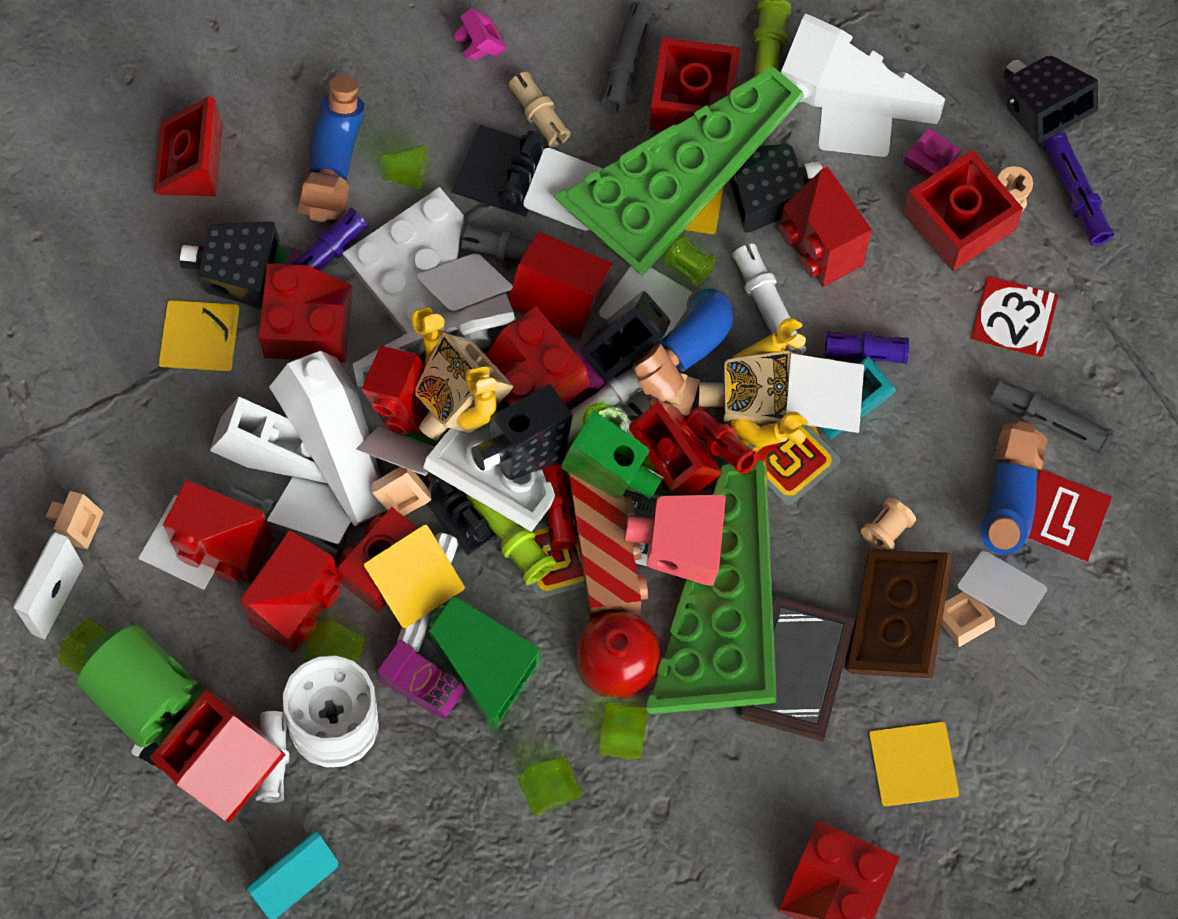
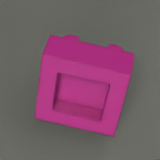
(483, 33)
(931, 154)

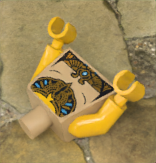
(457, 380)
(757, 390)

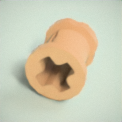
(1017, 182)
(888, 525)

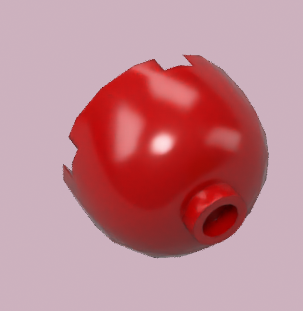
(617, 655)

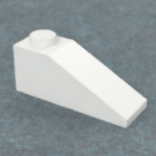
(263, 442)

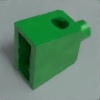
(610, 459)

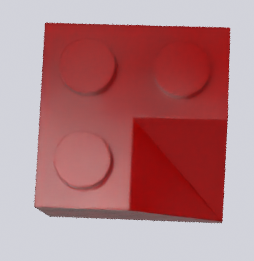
(690, 78)
(962, 210)
(825, 229)
(304, 313)
(534, 356)
(218, 533)
(292, 592)
(838, 877)

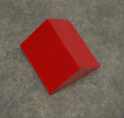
(190, 151)
(559, 282)

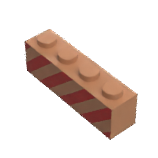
(605, 556)

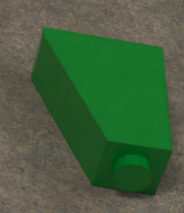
(483, 657)

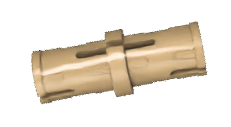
(539, 109)

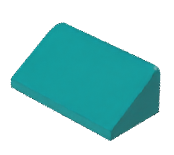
(293, 876)

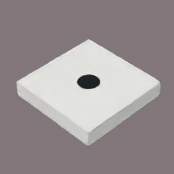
(48, 585)

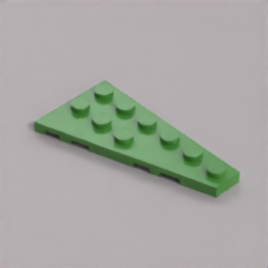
(668, 180)
(725, 631)

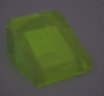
(406, 166)
(335, 640)
(76, 644)
(623, 731)
(549, 785)

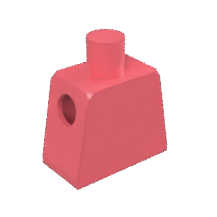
(682, 535)

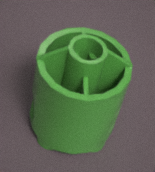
(137, 684)

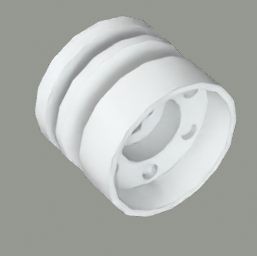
(327, 688)

